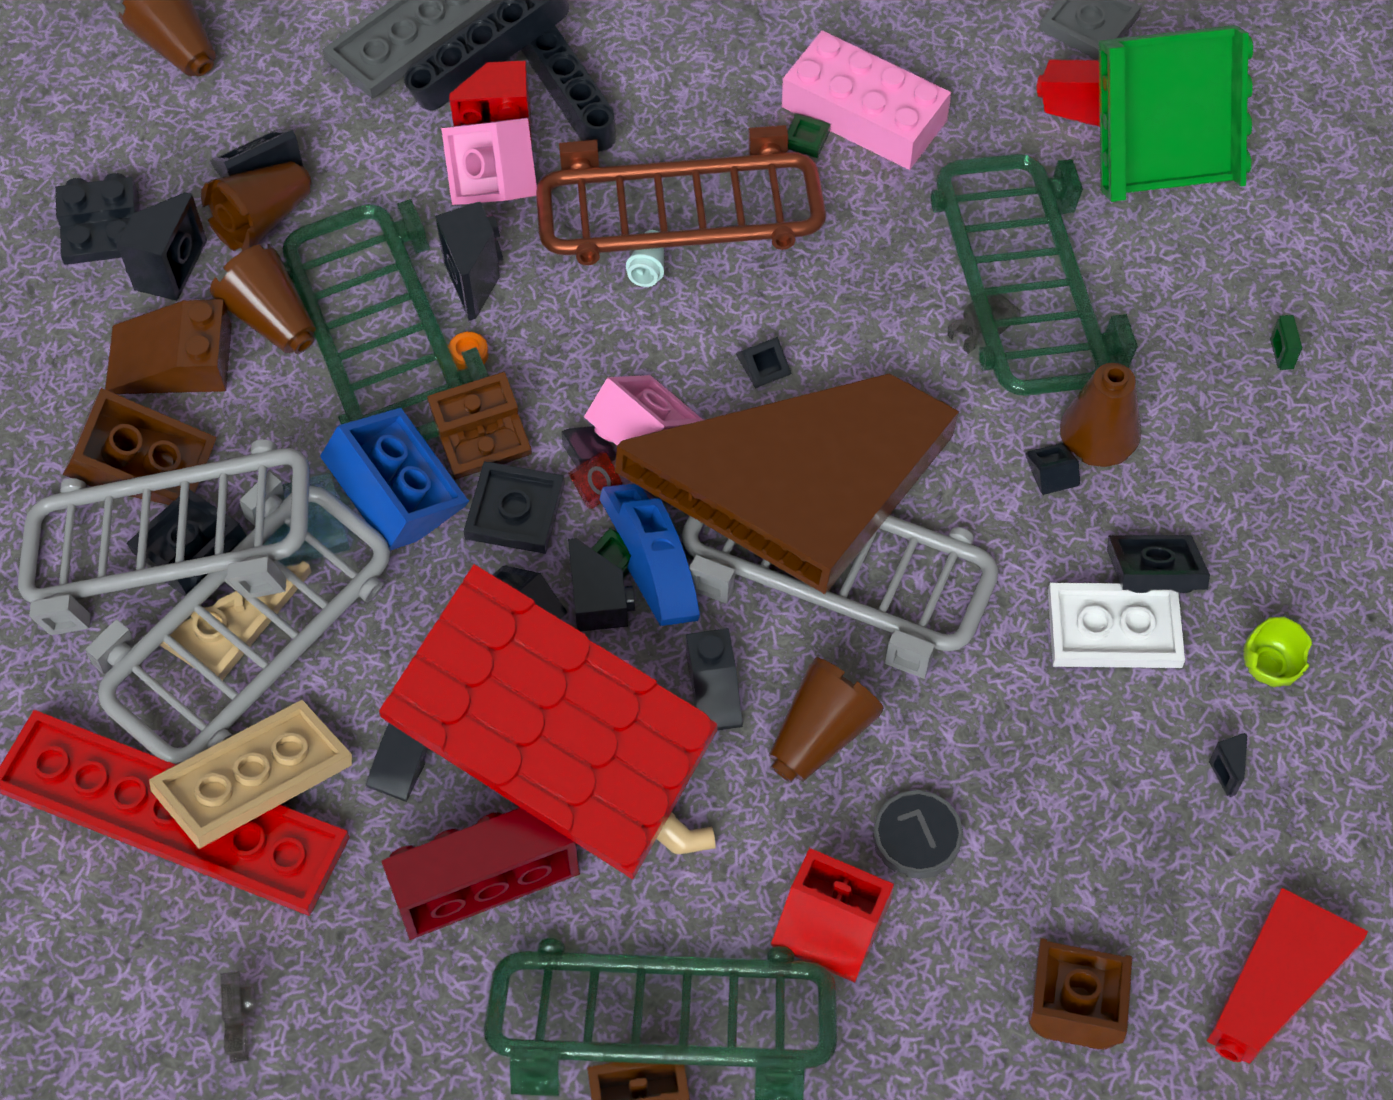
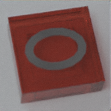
(593, 476)

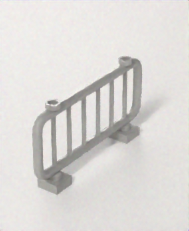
(247, 570)
(911, 643)
(117, 656)

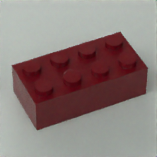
(477, 869)

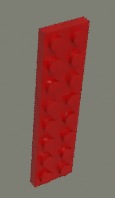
(108, 791)

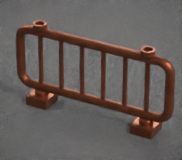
(766, 151)

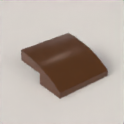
(479, 424)

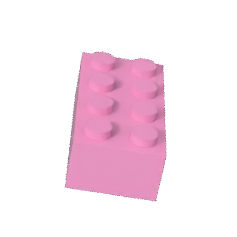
(866, 99)

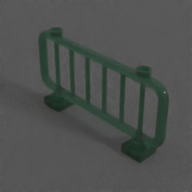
(1057, 196)
(395, 234)
(778, 1071)

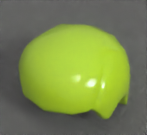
(1277, 651)

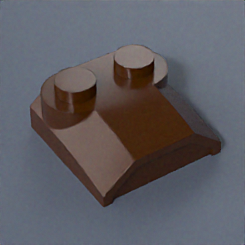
(1080, 996)

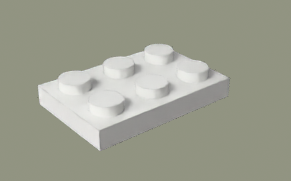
(1114, 626)

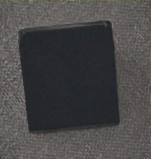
(764, 362)
(584, 444)
(1054, 468)
(1229, 763)

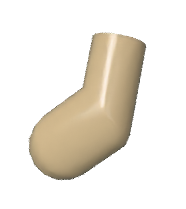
(682, 840)

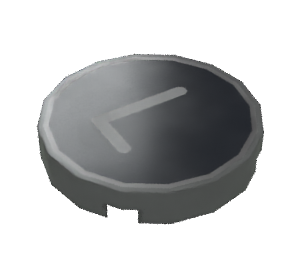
(917, 834)

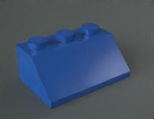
(392, 476)

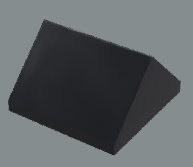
(268, 150)

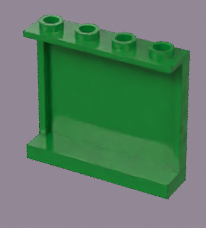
(1174, 109)

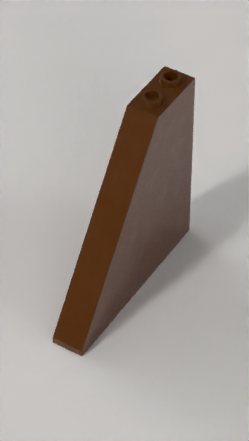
(800, 474)

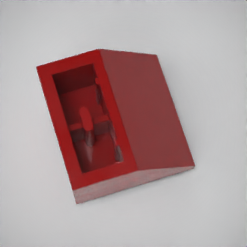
(493, 95)
(833, 914)

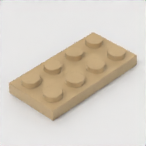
(250, 773)

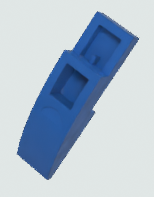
(656, 553)

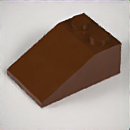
(171, 350)
(134, 441)

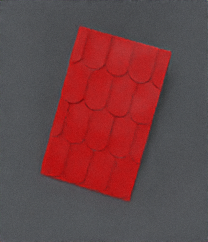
(550, 720)

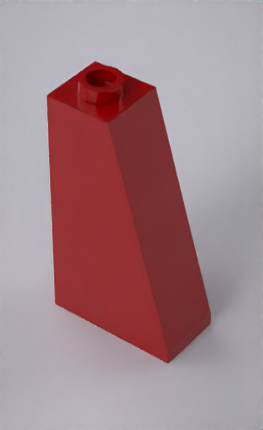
(1071, 90)
(1284, 969)

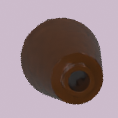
(172, 31)
(254, 202)
(265, 298)
(1104, 418)
(821, 721)

